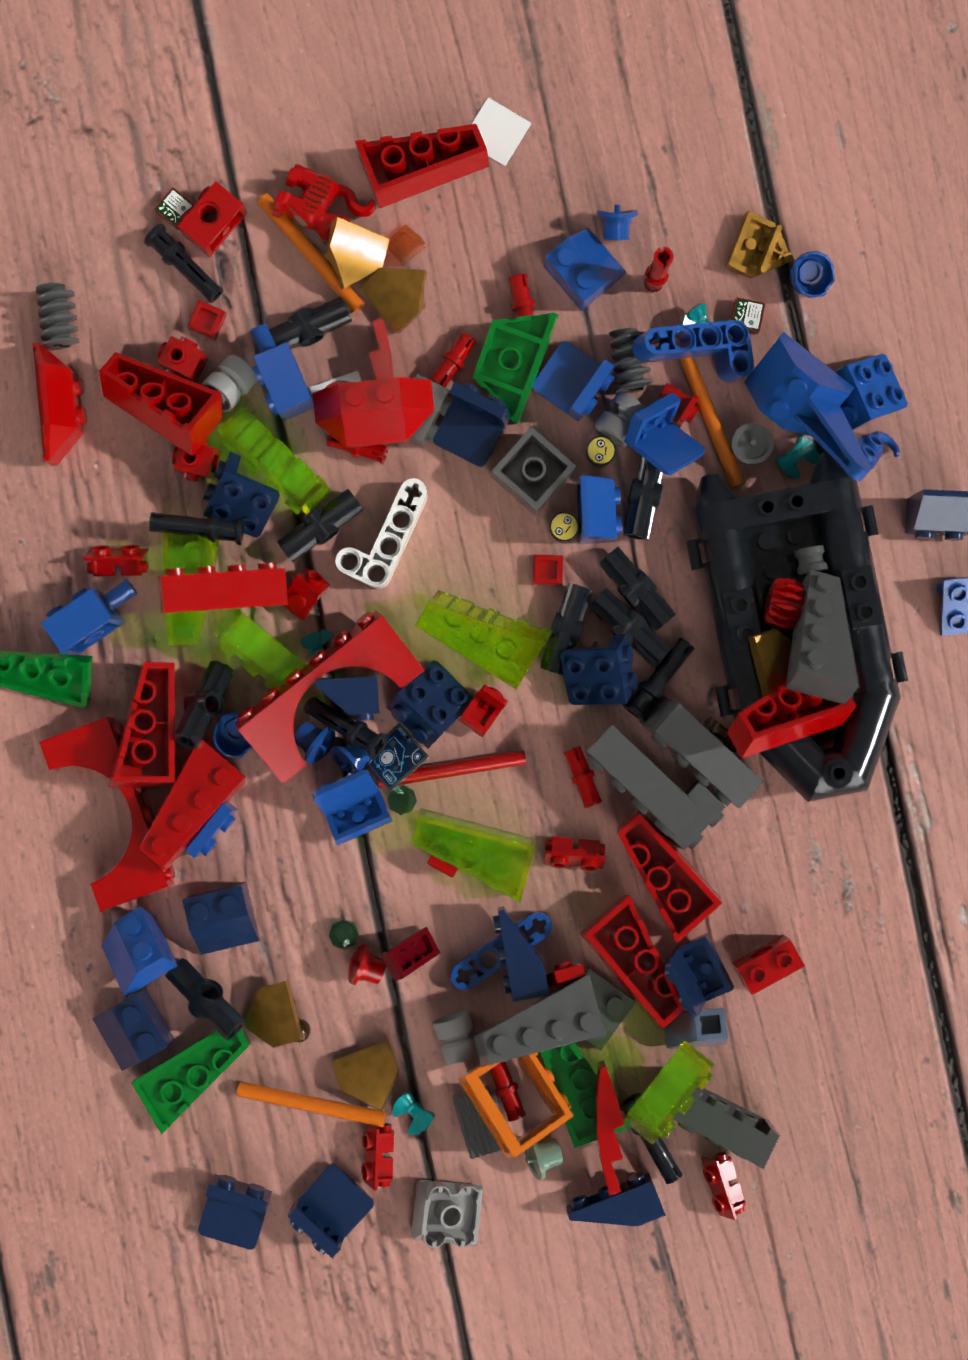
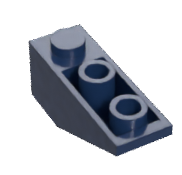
(525, 967)
(633, 1206)

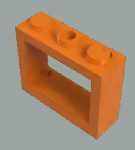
(494, 1120)

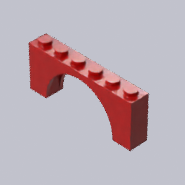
(271, 722)
(96, 748)

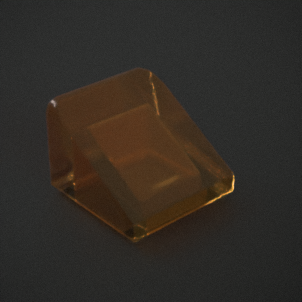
(405, 244)

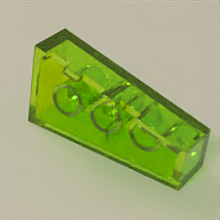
(274, 461)
(187, 552)
(484, 636)
(478, 850)

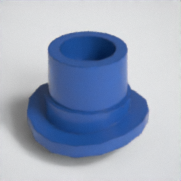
(617, 223)
(314, 741)
(349, 757)

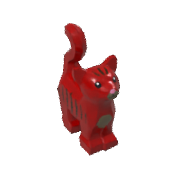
(316, 200)

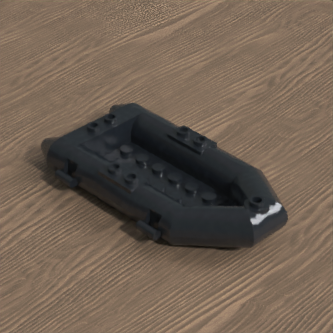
(750, 546)

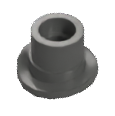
(751, 444)

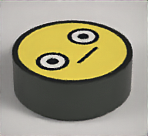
(600, 451)
(564, 527)

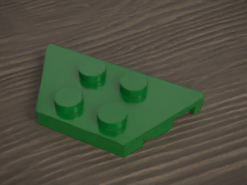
(513, 358)

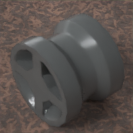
(810, 559)

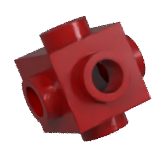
(182, 358)
(200, 465)

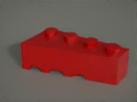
(420, 161)
(162, 401)
(222, 589)
(147, 742)
(194, 798)
(673, 882)
(628, 952)

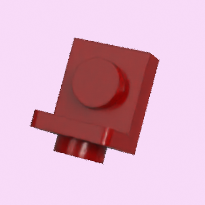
(686, 409)

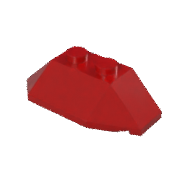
(58, 404)
(374, 410)

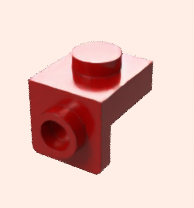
(305, 592)
(483, 710)
(563, 975)

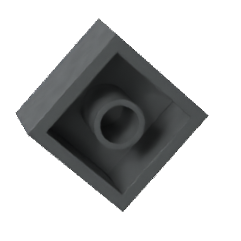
(533, 471)

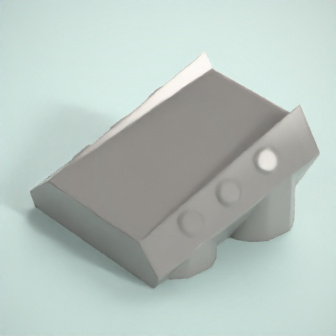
(446, 1213)

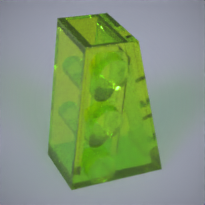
(257, 648)
(670, 1093)

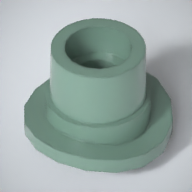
(543, 1156)

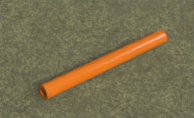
(311, 253)
(712, 422)
(311, 1104)

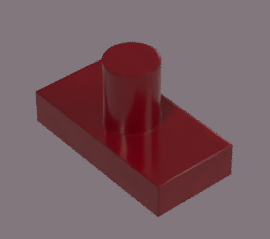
(410, 954)

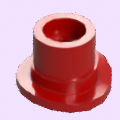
(365, 966)

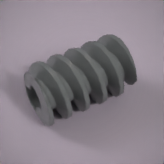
(55, 316)
(628, 365)

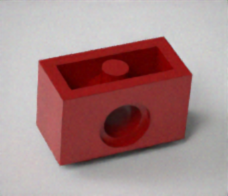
(211, 235)
(768, 964)

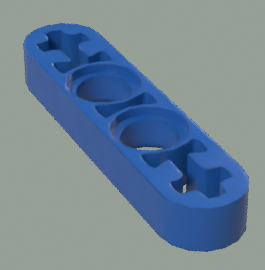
(493, 945)

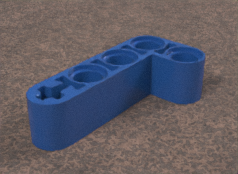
(692, 345)

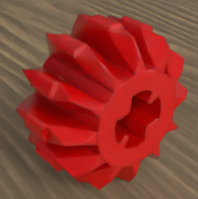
(783, 603)

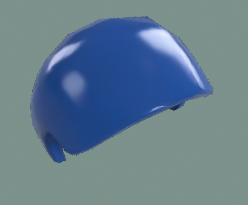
(812, 274)
(228, 738)

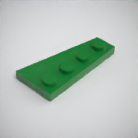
(48, 676)
(186, 1075)
(577, 1081)

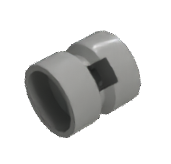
(233, 380)
(615, 422)
(456, 1037)

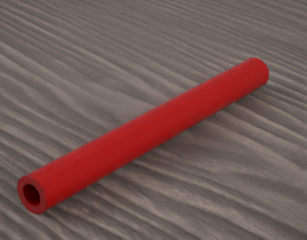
(464, 767)

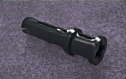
(174, 254)
(212, 528)
(650, 690)
(356, 732)
(658, 1151)

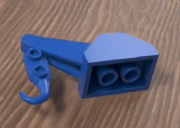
(806, 399)

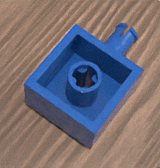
(281, 375)
(87, 618)

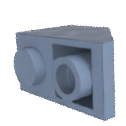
(702, 1030)

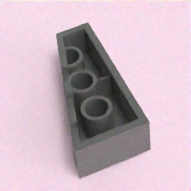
(821, 643)
(701, 751)
(643, 781)
(549, 1023)
(729, 1126)

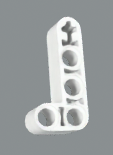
(388, 532)

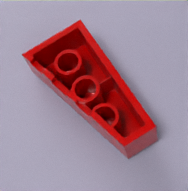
(784, 719)

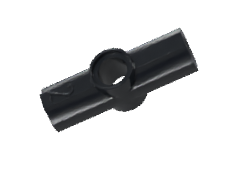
(310, 324)
(643, 500)
(320, 525)
(636, 588)
(629, 622)
(566, 626)
(203, 705)
(206, 999)

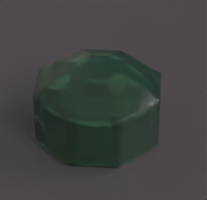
(402, 799)
(343, 934)

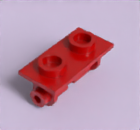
(128, 557)
(561, 855)
(378, 1169)
(726, 1198)

